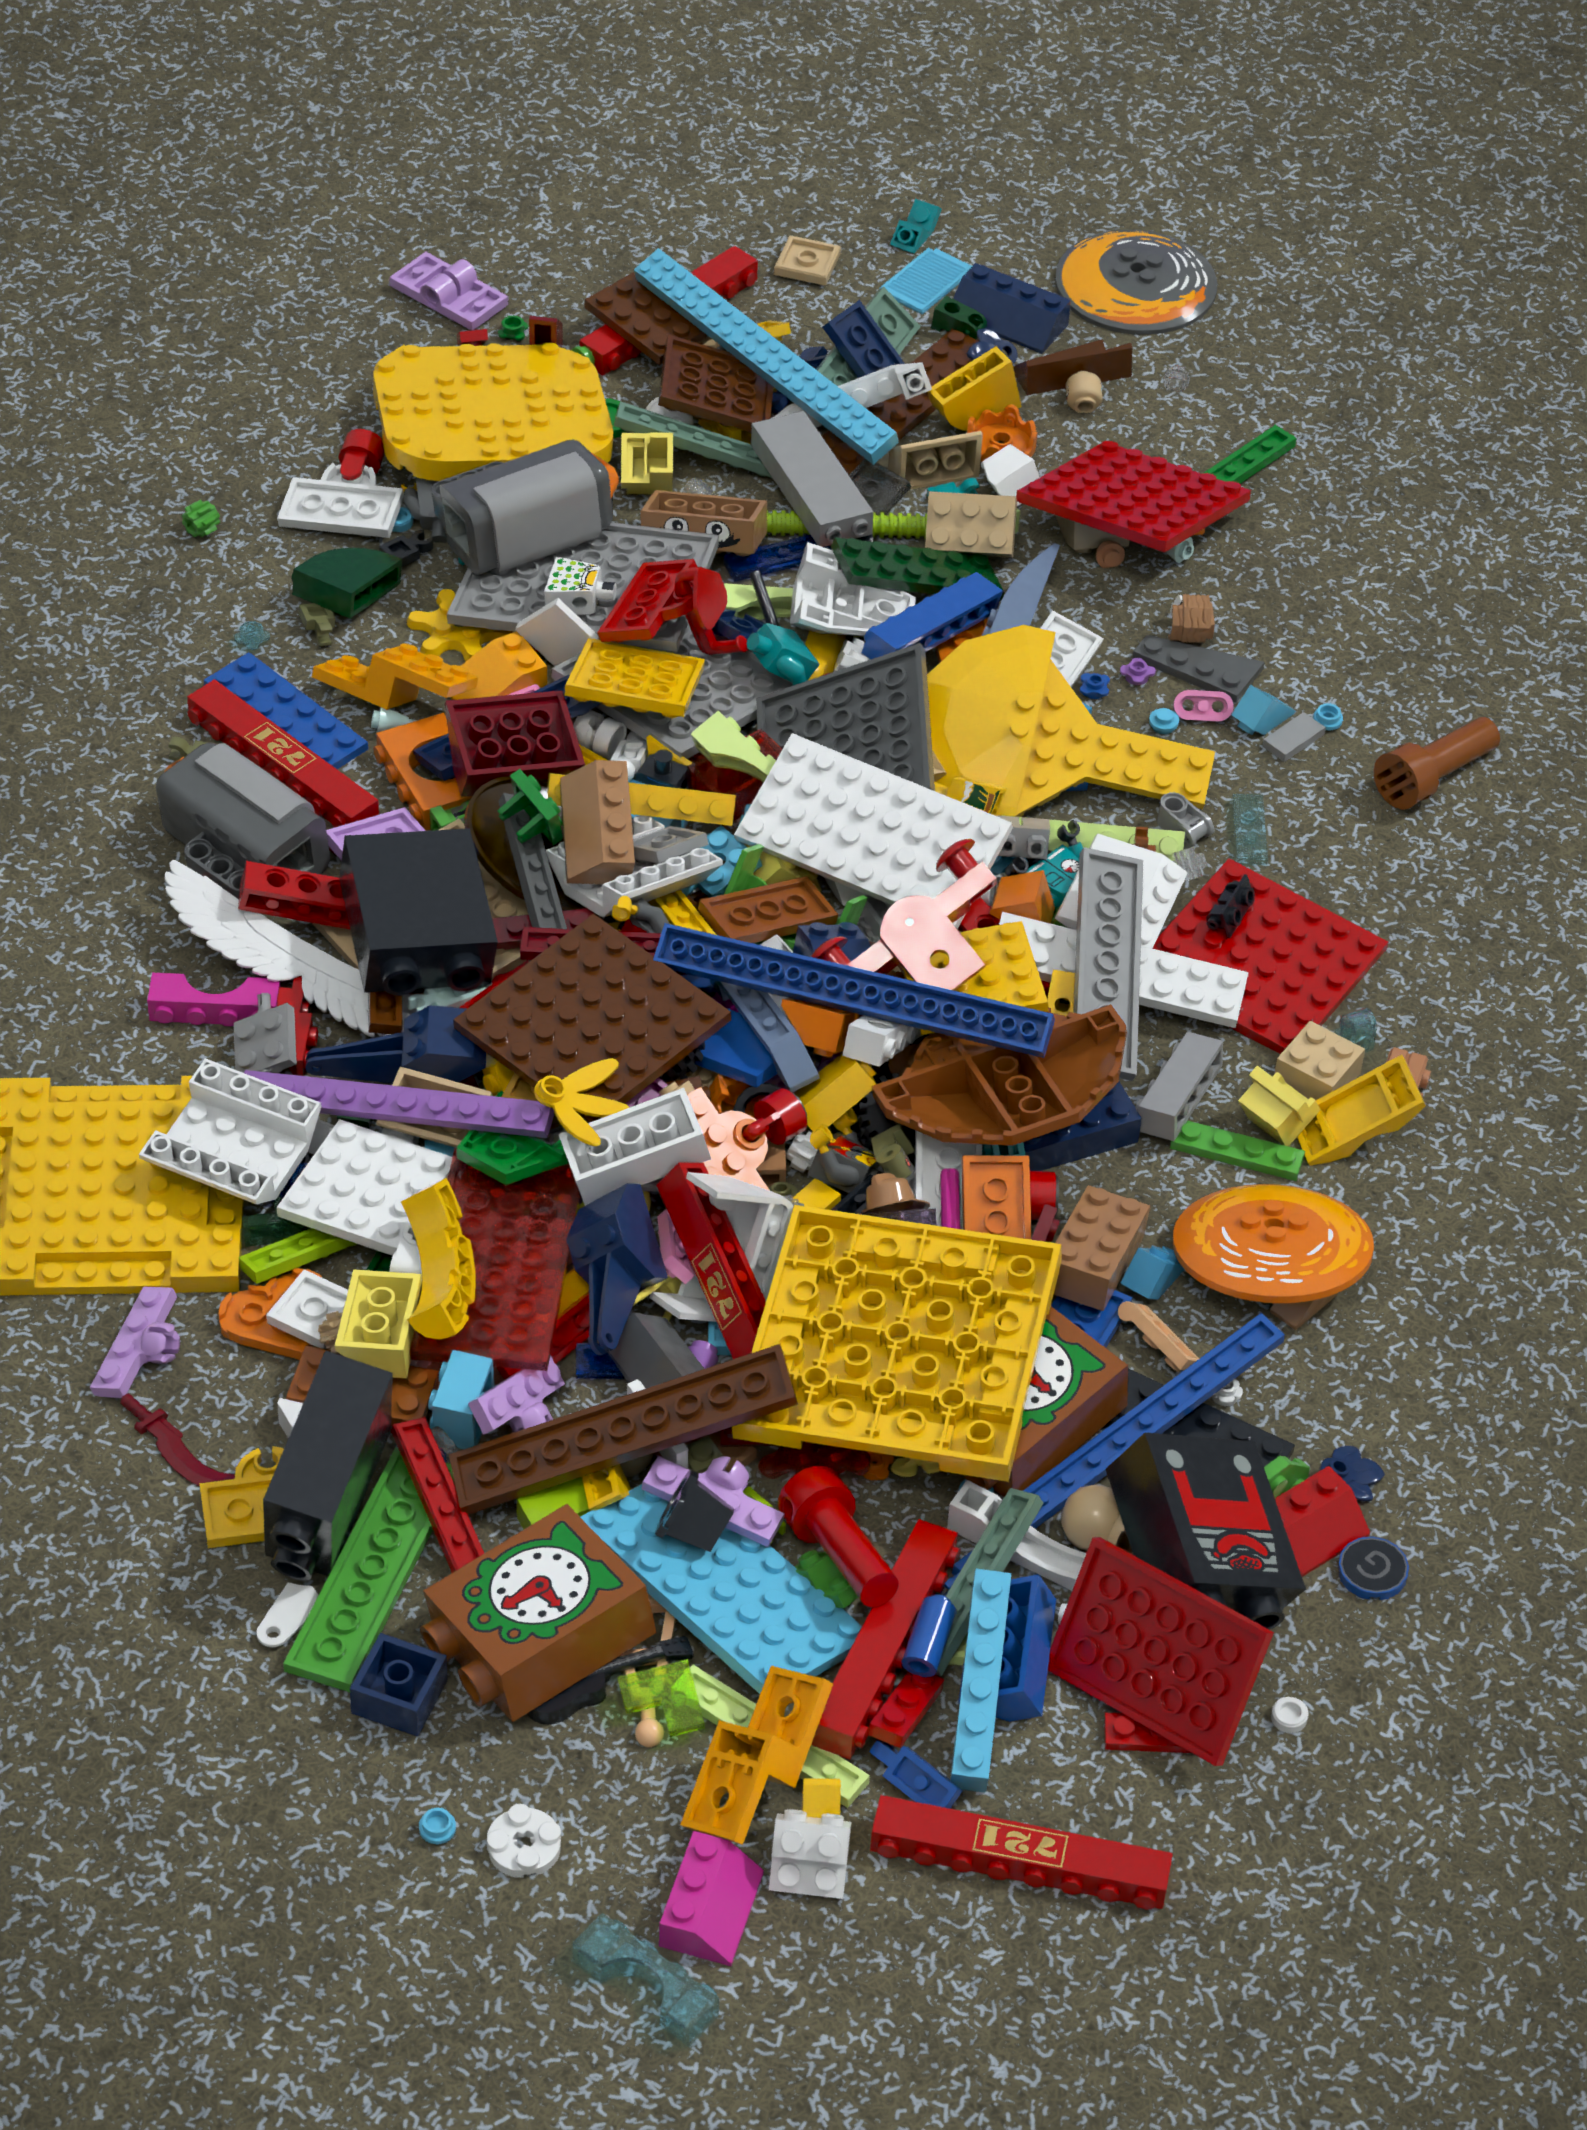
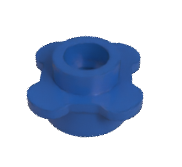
(1094, 685)

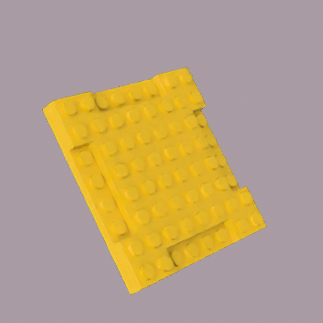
(92, 1213)
(905, 1338)

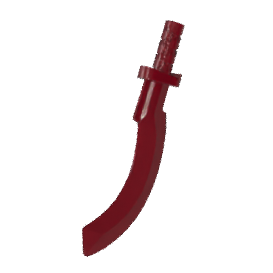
(170, 1443)

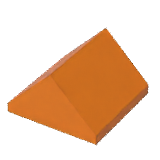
(1024, 896)

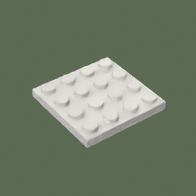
(358, 1186)

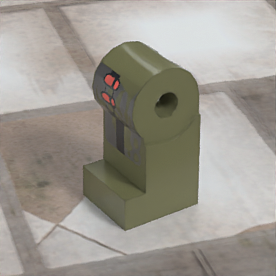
(892, 1150)

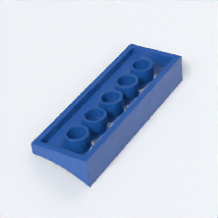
(738, 1053)

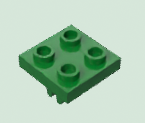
(540, 810)

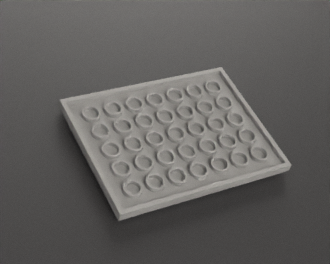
(620, 550)

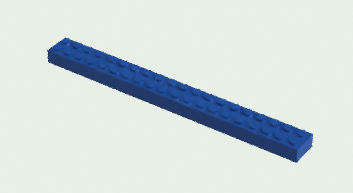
(855, 990)

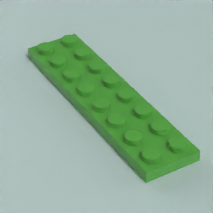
(363, 1582)

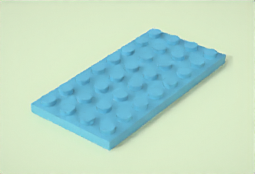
(734, 1599)

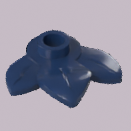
(989, 339)
(1355, 1471)

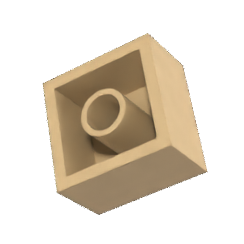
(1319, 1061)

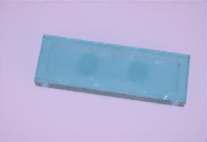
(1249, 829)

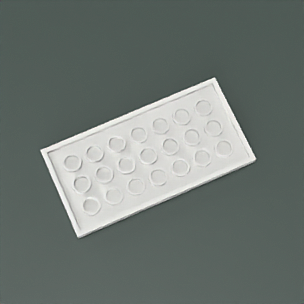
(863, 824)

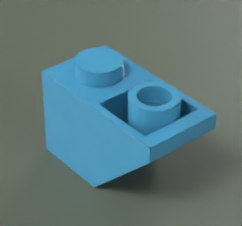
(1152, 1271)

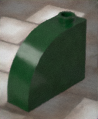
(346, 579)

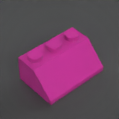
(710, 1900)

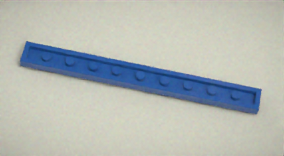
(1156, 1413)

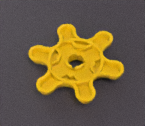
(447, 636)

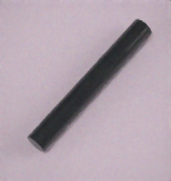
(763, 598)

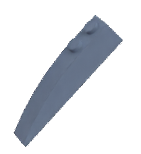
(1023, 594)

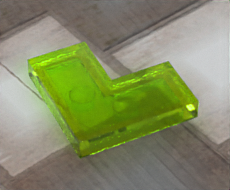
(665, 1686)

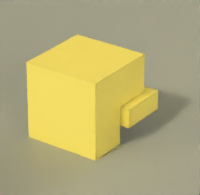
(646, 462)
(1277, 1106)

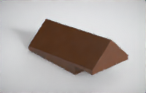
(1054, 369)

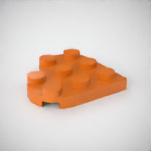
(245, 1319)

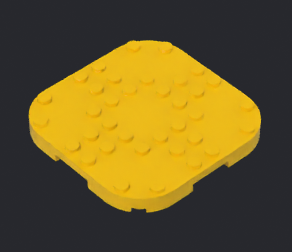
(486, 405)

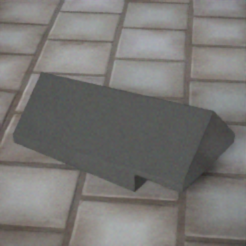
(652, 1351)

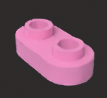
(1202, 705)

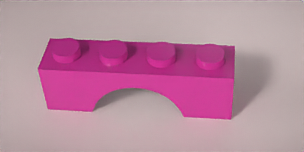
(177, 1001)

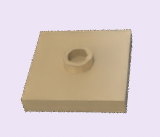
(807, 260)

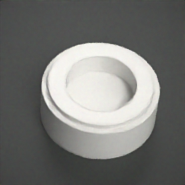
(1289, 1714)

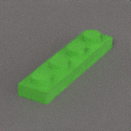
(1239, 1150)

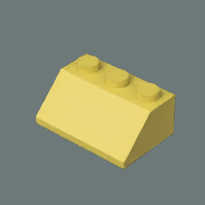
(376, 1322)

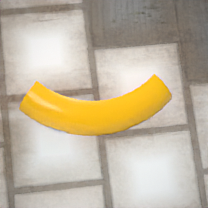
(445, 1261)

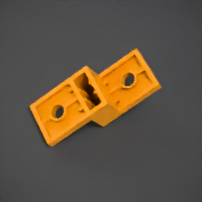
(395, 676)
(746, 1757)

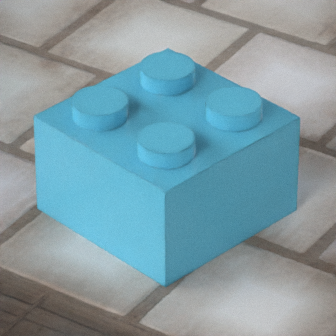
(460, 1382)

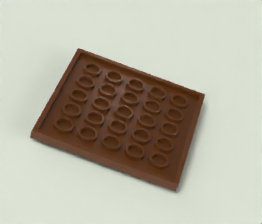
(592, 1002)

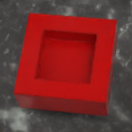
(472, 337)

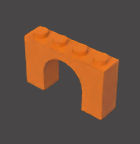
(396, 752)

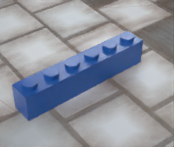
(935, 617)

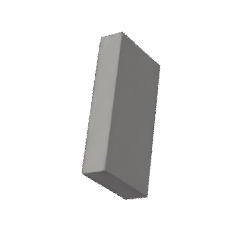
(1293, 737)

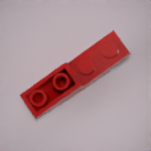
(305, 1033)

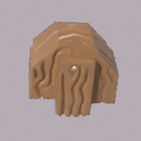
(1192, 620)

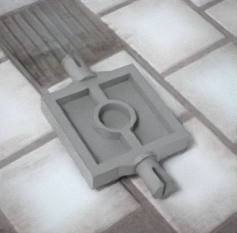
(266, 1039)

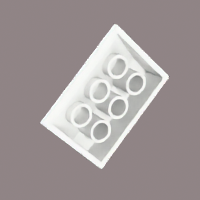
(1160, 887)

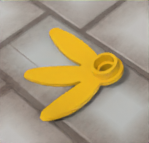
(566, 1098)

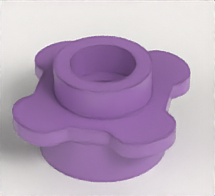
(1137, 671)

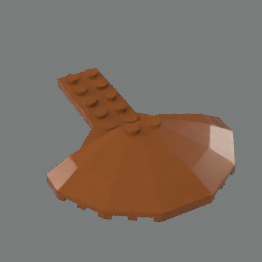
(1004, 1096)

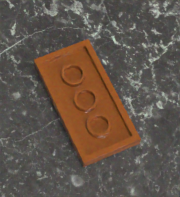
(767, 910)
(409, 1394)

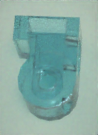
(1359, 1026)

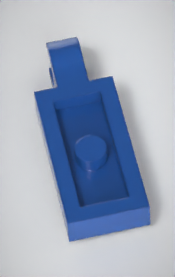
(916, 1776)

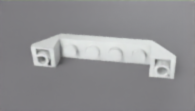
(880, 386)

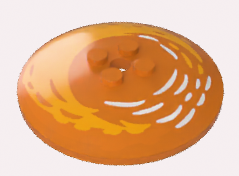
(1273, 1243)

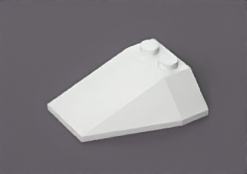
(830, 605)

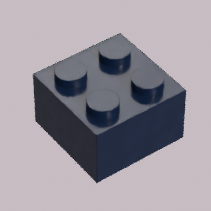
(398, 1684)

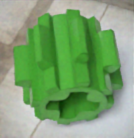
(200, 518)

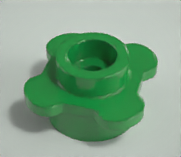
(513, 328)

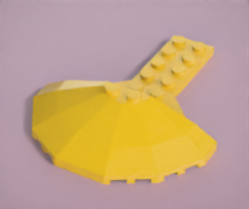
(1017, 724)

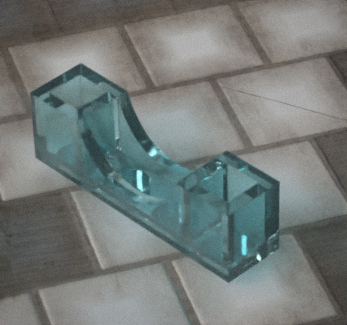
(611, 1951)

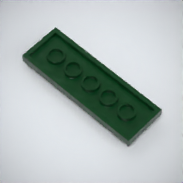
(907, 567)

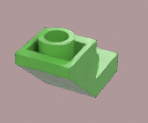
(825, 1576)

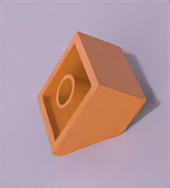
(819, 1025)

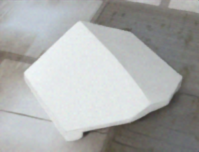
(1009, 471)

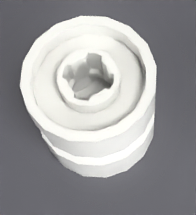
(599, 733)

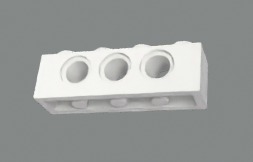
(877, 1040)

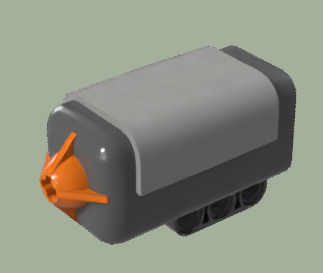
(526, 506)
(235, 814)

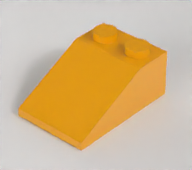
(504, 668)

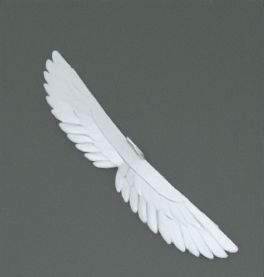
(269, 948)

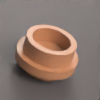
(1110, 554)

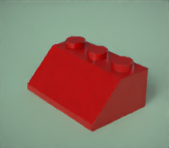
(1320, 1518)

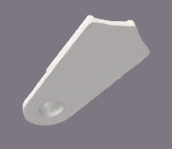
(287, 1614)

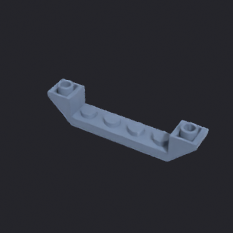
(774, 1032)

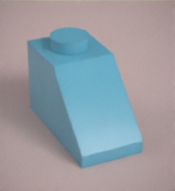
(1260, 711)

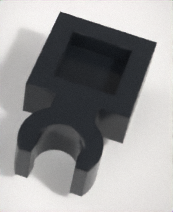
(408, 549)

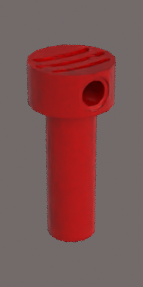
(821, 1512)

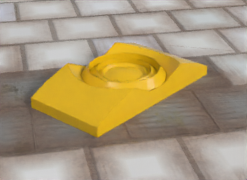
(1361, 1110)

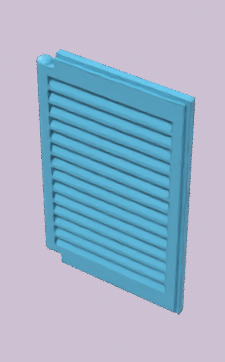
(926, 279)

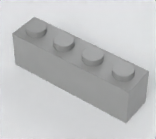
(1180, 1085)

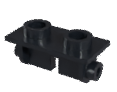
(1232, 906)

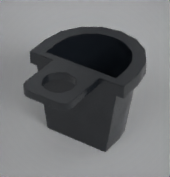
(694, 1514)

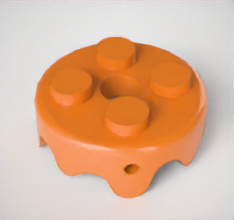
(1004, 427)

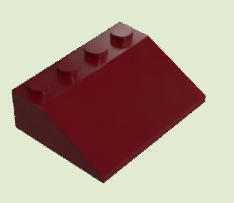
(508, 734)

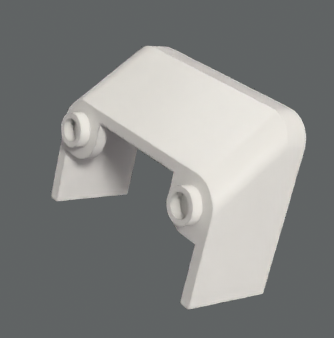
(760, 1225)

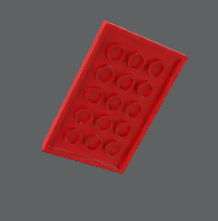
(1158, 1651)

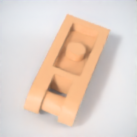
(1158, 1335)

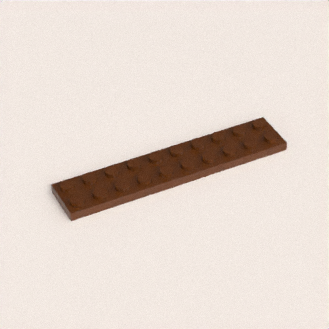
(901, 414)
(622, 1429)

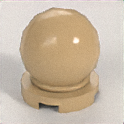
(1093, 1513)

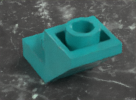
(917, 228)

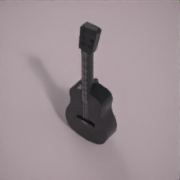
(592, 1688)

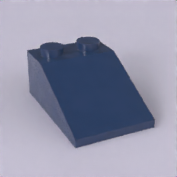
(812, 936)

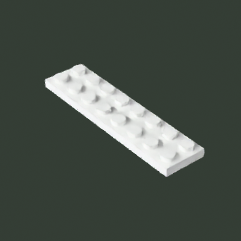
(1166, 979)

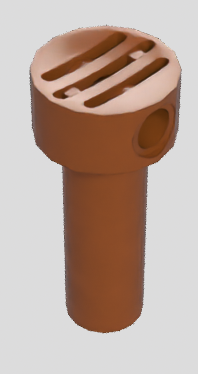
(1414, 771)

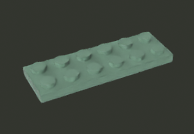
(894, 323)

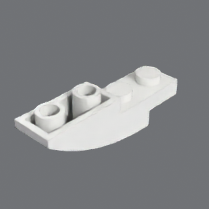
(850, 654)

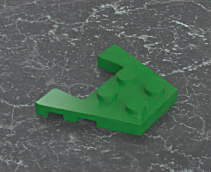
(509, 1155)

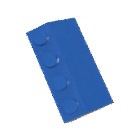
(1025, 1649)

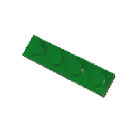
(1254, 455)

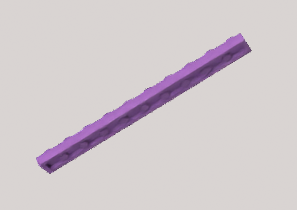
(419, 1105)

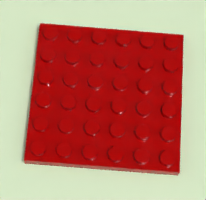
(1134, 495)
(1295, 954)

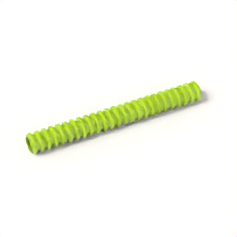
(882, 525)

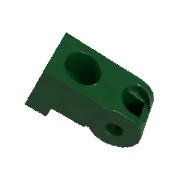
(954, 315)

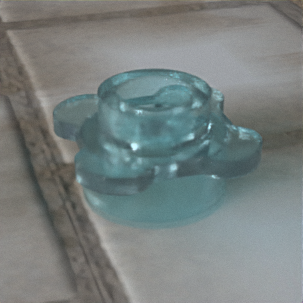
(251, 635)

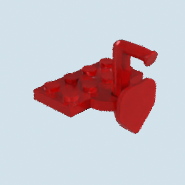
(667, 592)

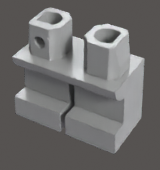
(1027, 839)

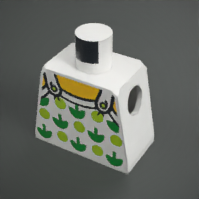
(578, 585)

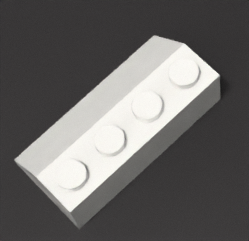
(636, 1145)

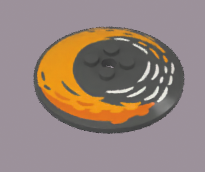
(1167, 295)

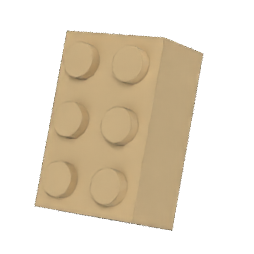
(971, 523)

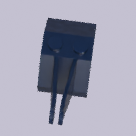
(425, 1045)
(617, 1257)

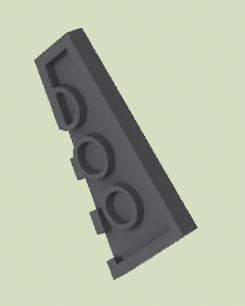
(1200, 666)

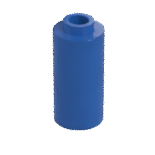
(929, 1636)

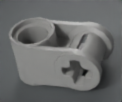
(1180, 815)

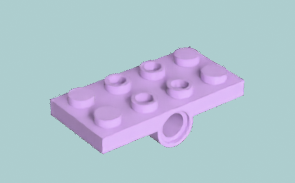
(449, 290)

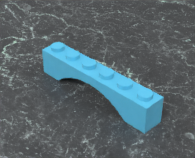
(980, 1680)

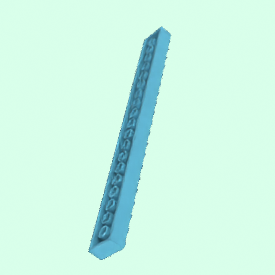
(766, 356)

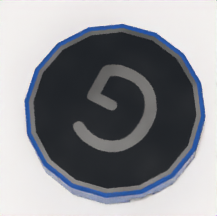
(1373, 1568)

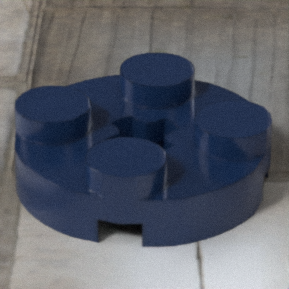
(733, 626)

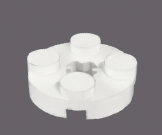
(523, 1822)

